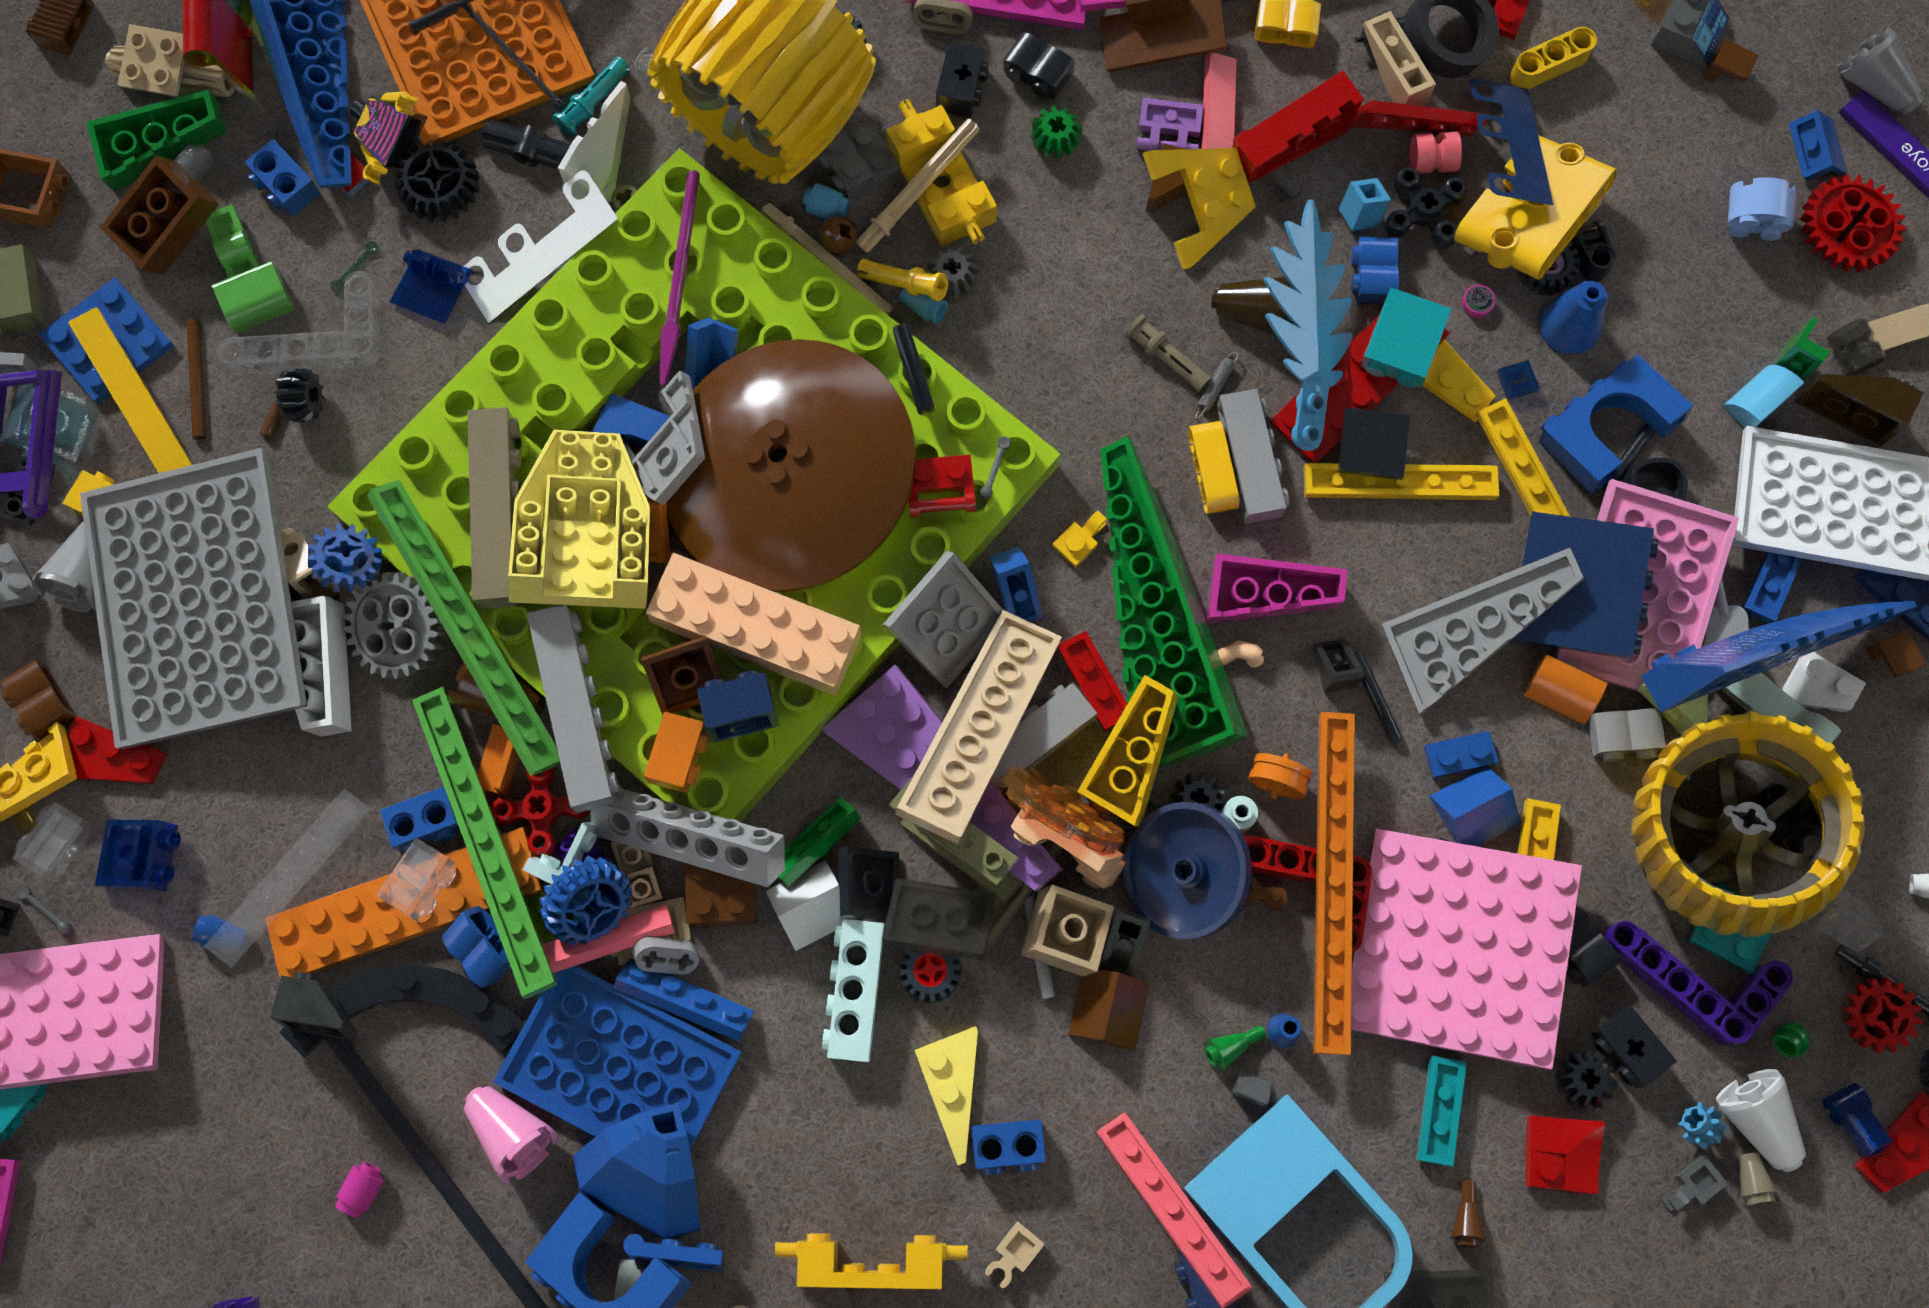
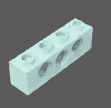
(858, 1045)

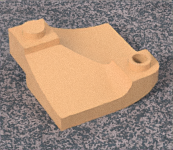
(1097, 867)

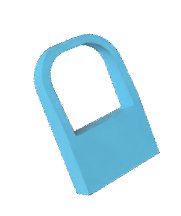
(1270, 1174)

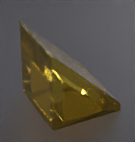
(25, 822)

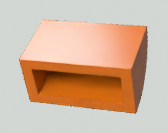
(1565, 689)

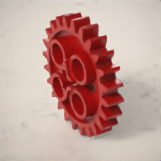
(1876, 241)

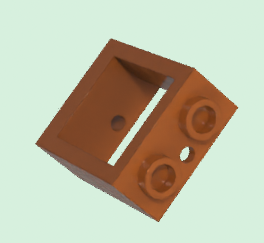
(48, 203)

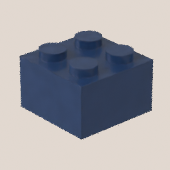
(737, 706)

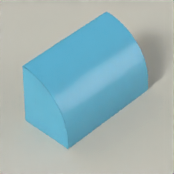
(1762, 395)

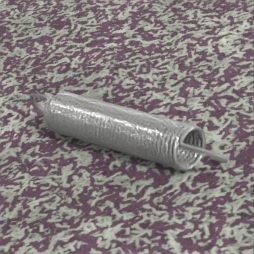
(1216, 384)

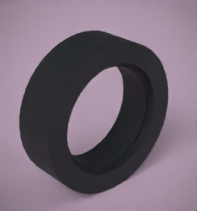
(1438, 58)

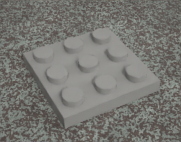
(945, 619)

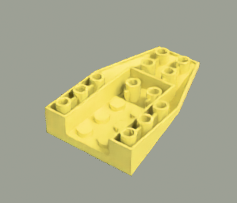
(580, 526)

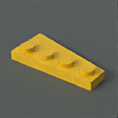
(1457, 383)
(37, 773)

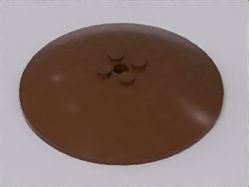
(832, 493)

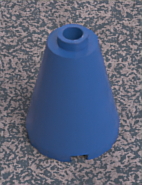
(1575, 318)

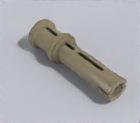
(1153, 346)

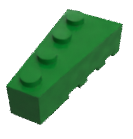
(132, 138)

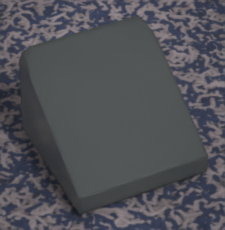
(1251, 1089)

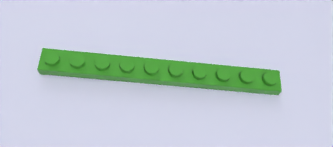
(465, 627)
(485, 844)

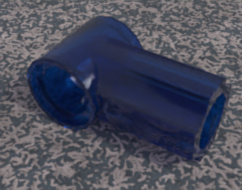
(1853, 1111)

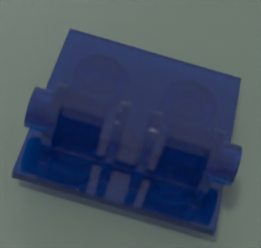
(430, 285)

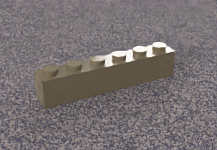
(492, 499)

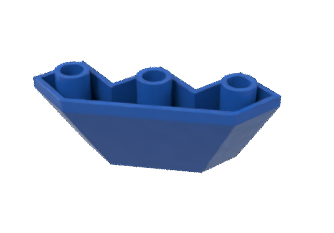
(643, 1172)

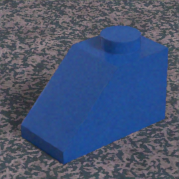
(1016, 584)

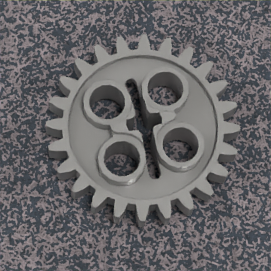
(368, 627)

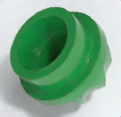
(1791, 1039)

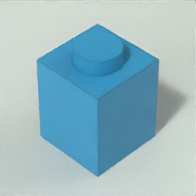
(1364, 204)

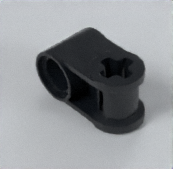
(1593, 246)

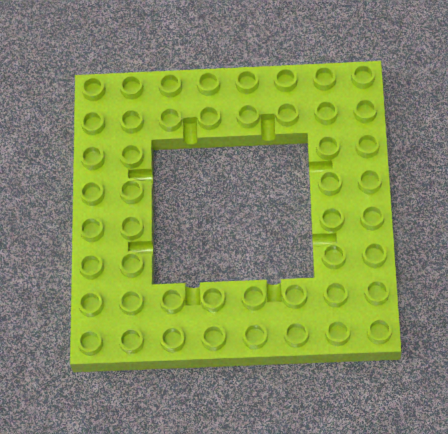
(595, 337)

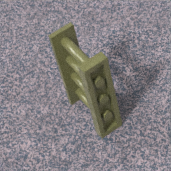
(975, 855)

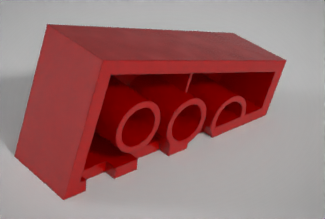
(1299, 127)

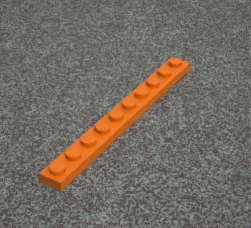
(1334, 884)

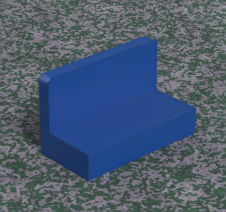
(1817, 145)
(708, 347)

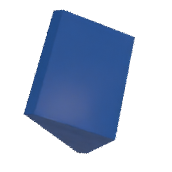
(1477, 808)

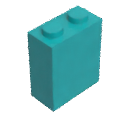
(1405, 338)

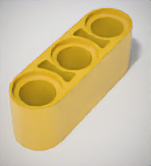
(1562, 49)
(1215, 467)

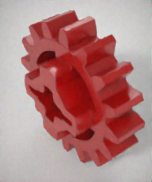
(1888, 1026)

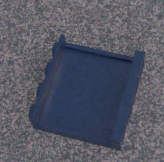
(1607, 605)

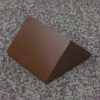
(679, 673)
(1109, 1009)

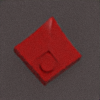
(1563, 1154)

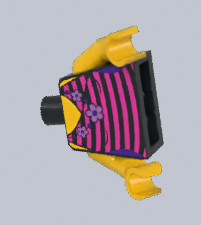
(386, 131)

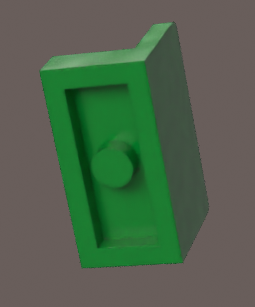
(1802, 354)

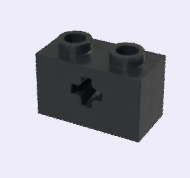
(961, 64)
(1649, 1056)

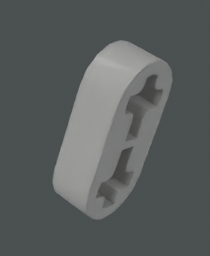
(666, 955)

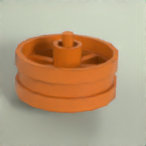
(1280, 776)

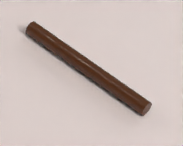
(196, 379)

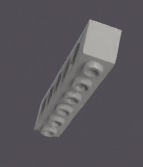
(692, 837)

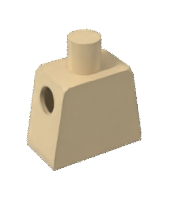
(295, 555)

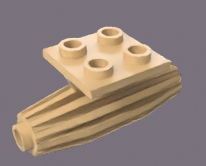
(155, 64)

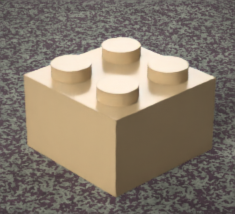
(1067, 930)

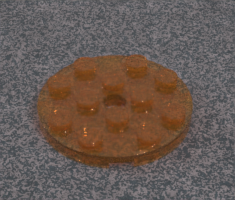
(1062, 809)

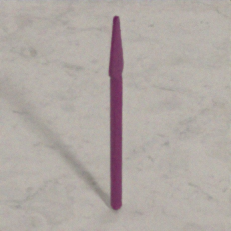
(671, 330)

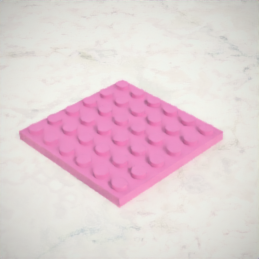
(1464, 948)

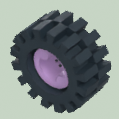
(1557, 280)

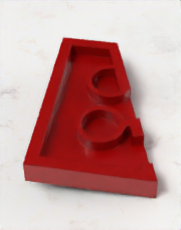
(1909, 1150)

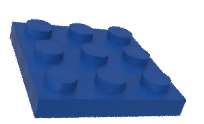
(131, 325)

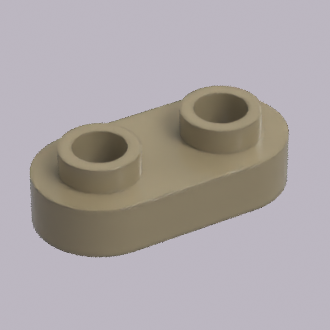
(943, 16)

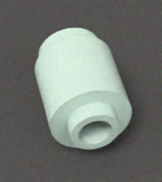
(1247, 806)

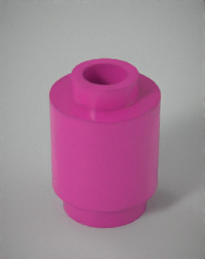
(359, 1189)

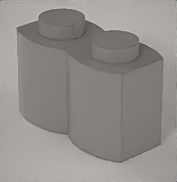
(1626, 733)

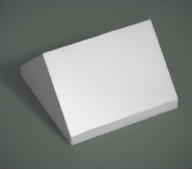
(808, 906)

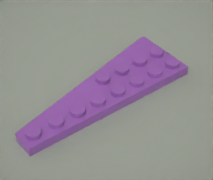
(891, 733)

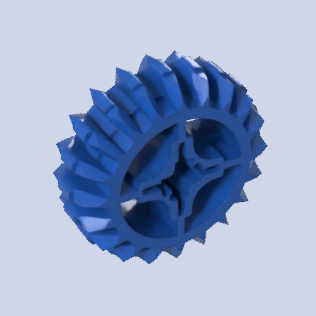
(578, 893)

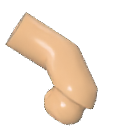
(1243, 650)

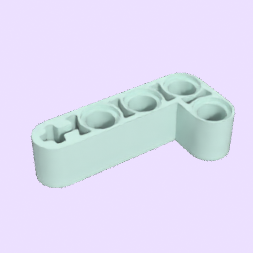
(1766, 698)

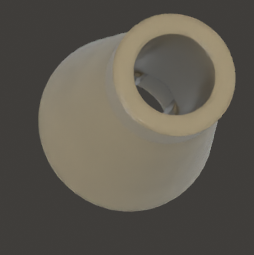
(1755, 1181)

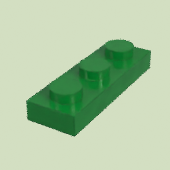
(817, 839)

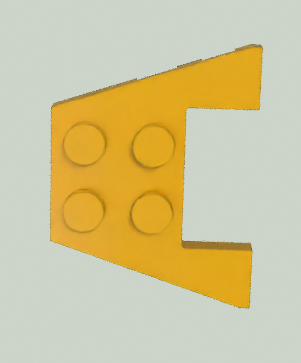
(1215, 190)

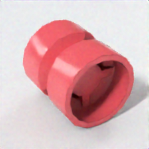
(1437, 152)

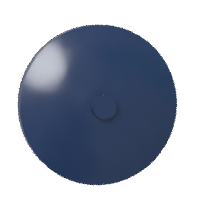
(1187, 870)

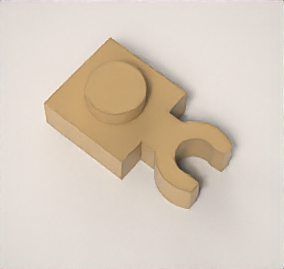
(1018, 1250)

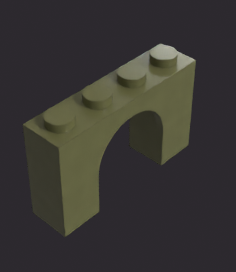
(19, 290)

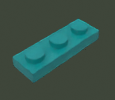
(1441, 1111)

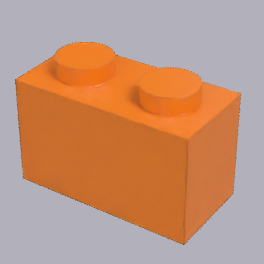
(677, 752)

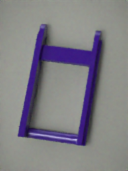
(36, 478)

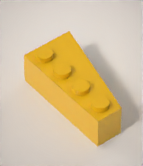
(1131, 755)

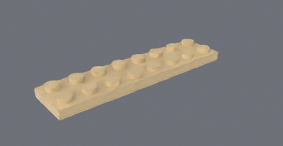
(978, 727)

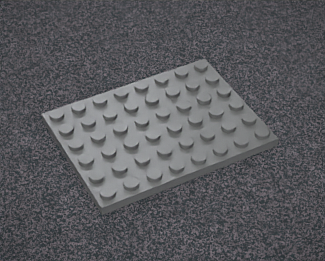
(192, 599)

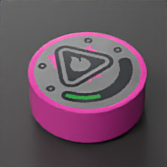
(1478, 301)

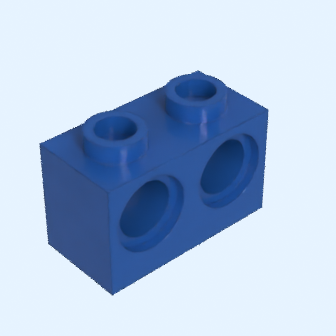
(281, 179)
(421, 812)
(1007, 1135)

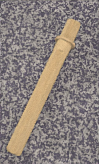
(887, 218)
(795, 232)

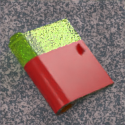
(219, 35)

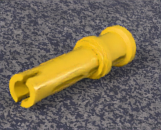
(915, 280)

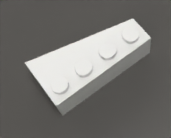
(323, 665)

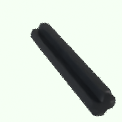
(913, 369)

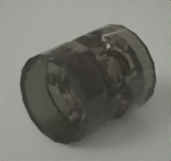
(1862, 352)

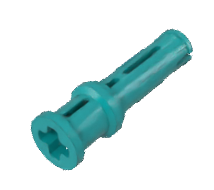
(583, 105)

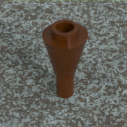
(1468, 1224)

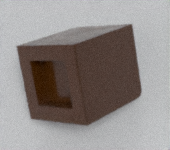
(1733, 61)
(1898, 652)

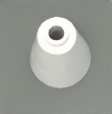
(1765, 1117)

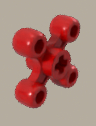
(527, 810)

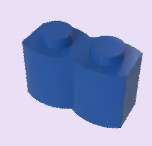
(1375, 269)
(478, 946)

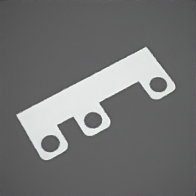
(540, 259)

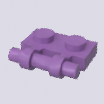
(1169, 119)

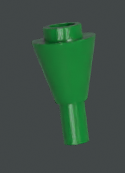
(1226, 1049)

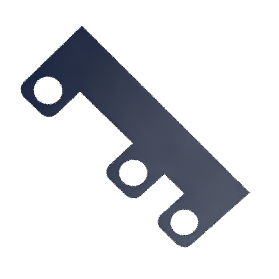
(1521, 131)

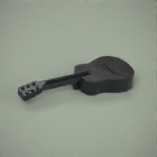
(1659, 476)

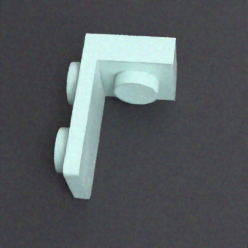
(546, 865)

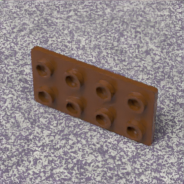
(1162, 32)

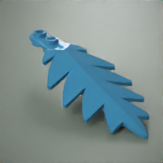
(1314, 320)

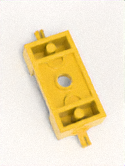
(951, 210)
(819, 1264)

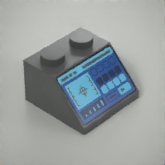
(1692, 30)

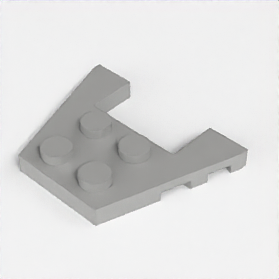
(674, 448)

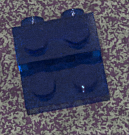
(137, 855)

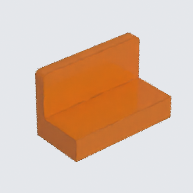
(498, 763)

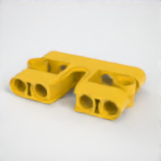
(1535, 233)

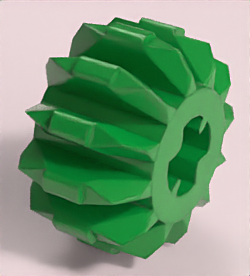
(1045, 136)

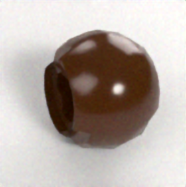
(837, 234)

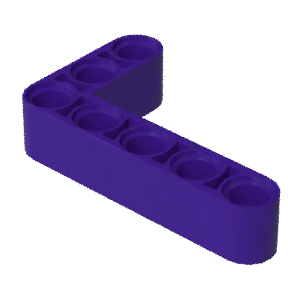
(1694, 987)

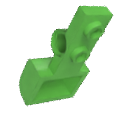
(252, 290)

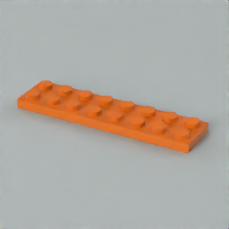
(361, 923)

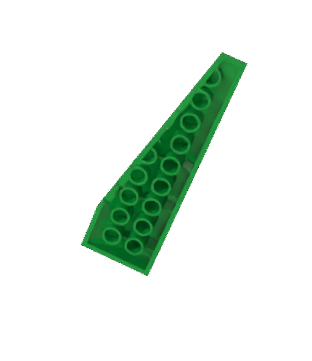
(1161, 614)

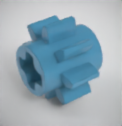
(1702, 1125)

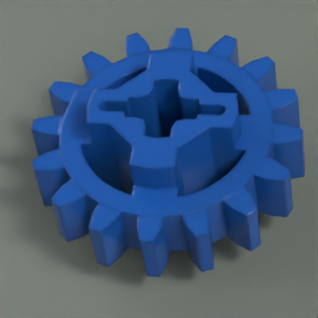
(344, 558)

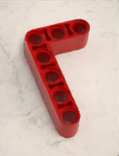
(1304, 871)

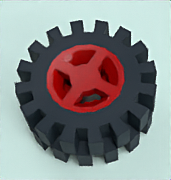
(934, 986)

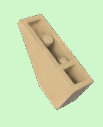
(1398, 62)

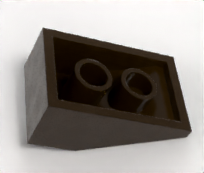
(1863, 404)

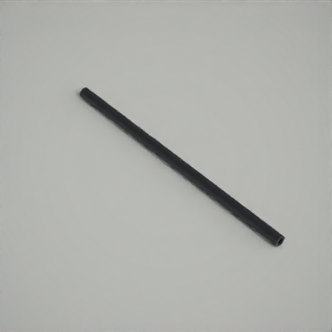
(436, 1173)

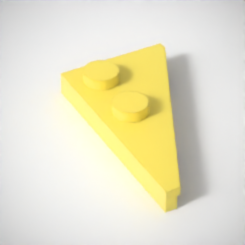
(949, 1076)

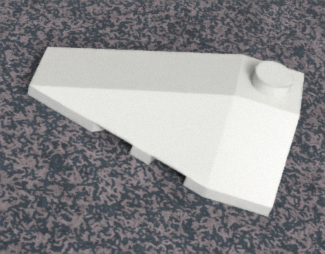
(600, 148)

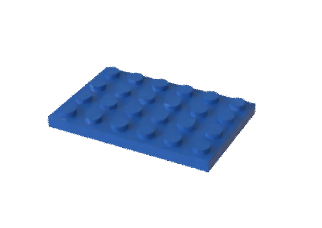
(611, 1056)

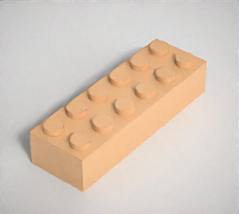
(754, 624)

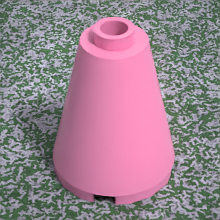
(507, 1133)

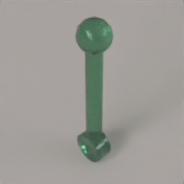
(371, 248)

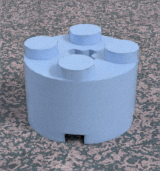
(1761, 208)

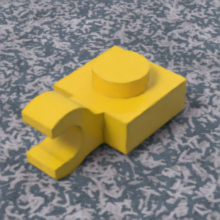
(1078, 542)

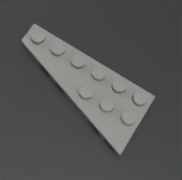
(1461, 632)

